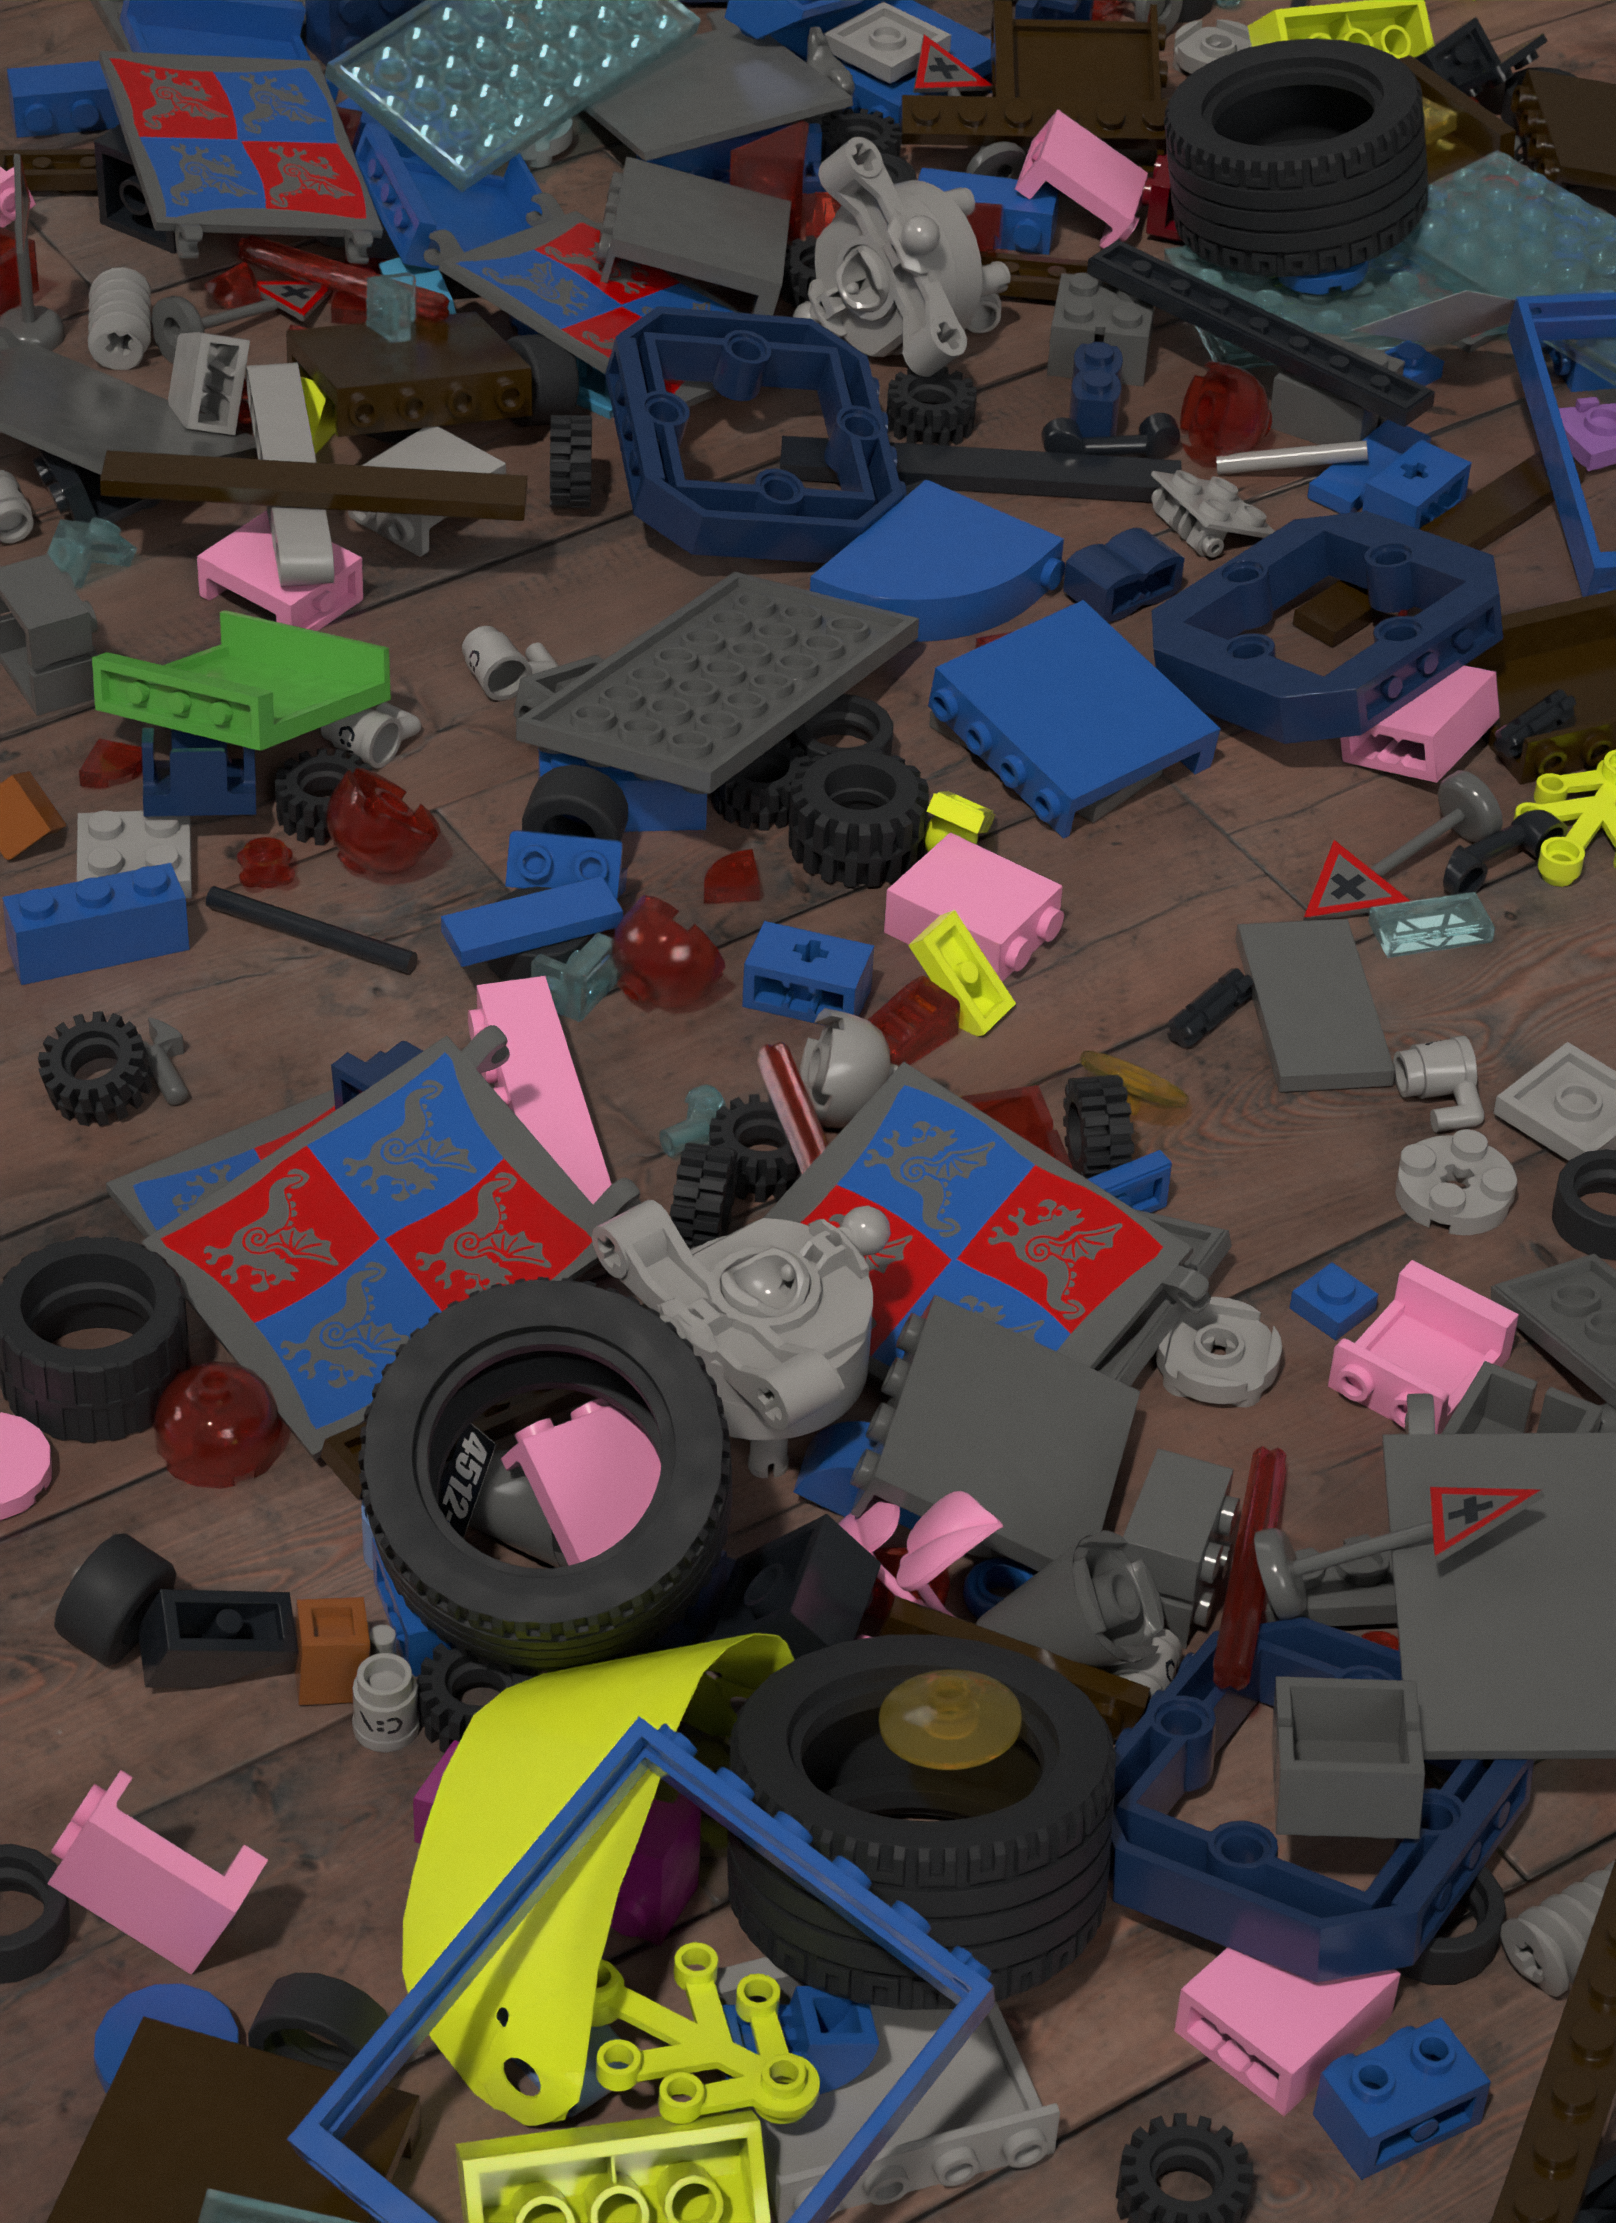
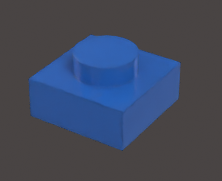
(1419, 364)
(1333, 1301)

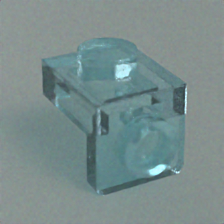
(81, 543)

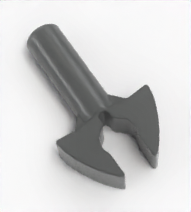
(167, 1043)

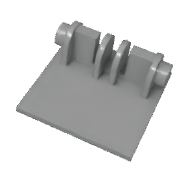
(1205, 511)

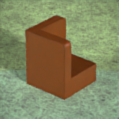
(25, 814)
(331, 1647)

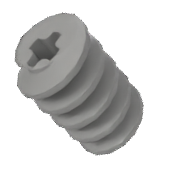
(119, 318)
(1551, 1937)

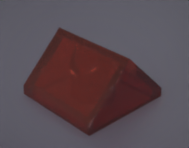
(776, 168)

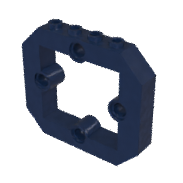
(739, 355)
(1409, 655)
(1231, 1879)

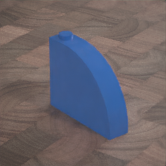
(946, 564)

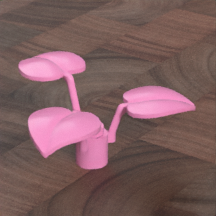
(935, 1542)

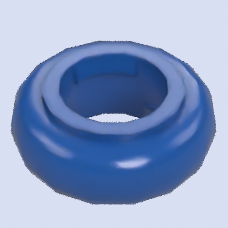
(989, 1575)

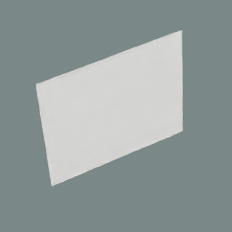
(1446, 319)

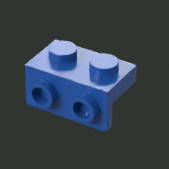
(563, 860)

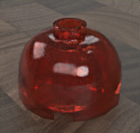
(1224, 413)
(376, 825)
(661, 958)
(217, 1425)

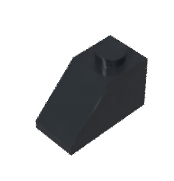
(214, 1636)

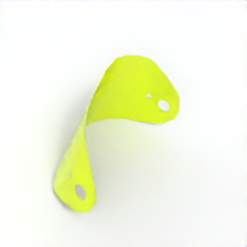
(493, 1802)

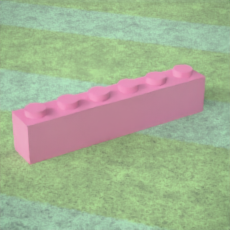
(541, 1077)

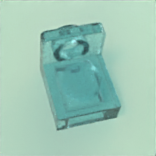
(392, 305)
(582, 980)

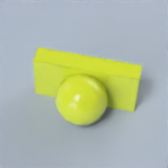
(956, 816)

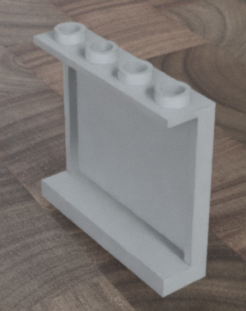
(967, 2123)

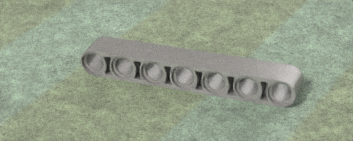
(284, 434)

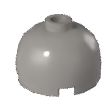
(844, 1066)

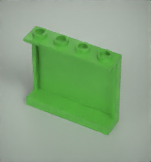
(253, 687)

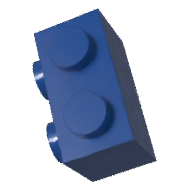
(1400, 2097)

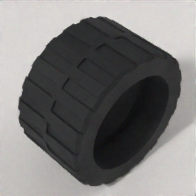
(83, 1287)

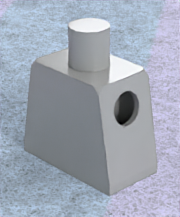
(208, 379)

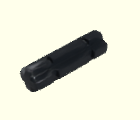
(1536, 720)
(1210, 1008)

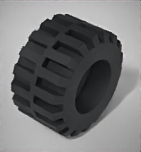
(858, 816)

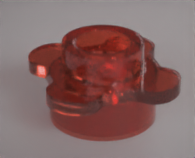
(265, 863)

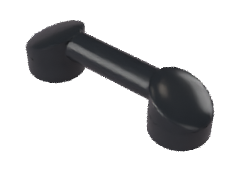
(1156, 438)
(1467, 865)

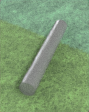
(1292, 457)

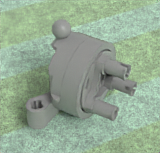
(897, 263)
(767, 1308)

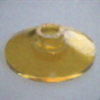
(1142, 1085)
(950, 1719)

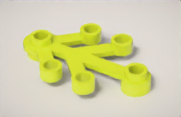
(1563, 857)
(704, 2045)

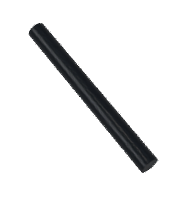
(311, 929)

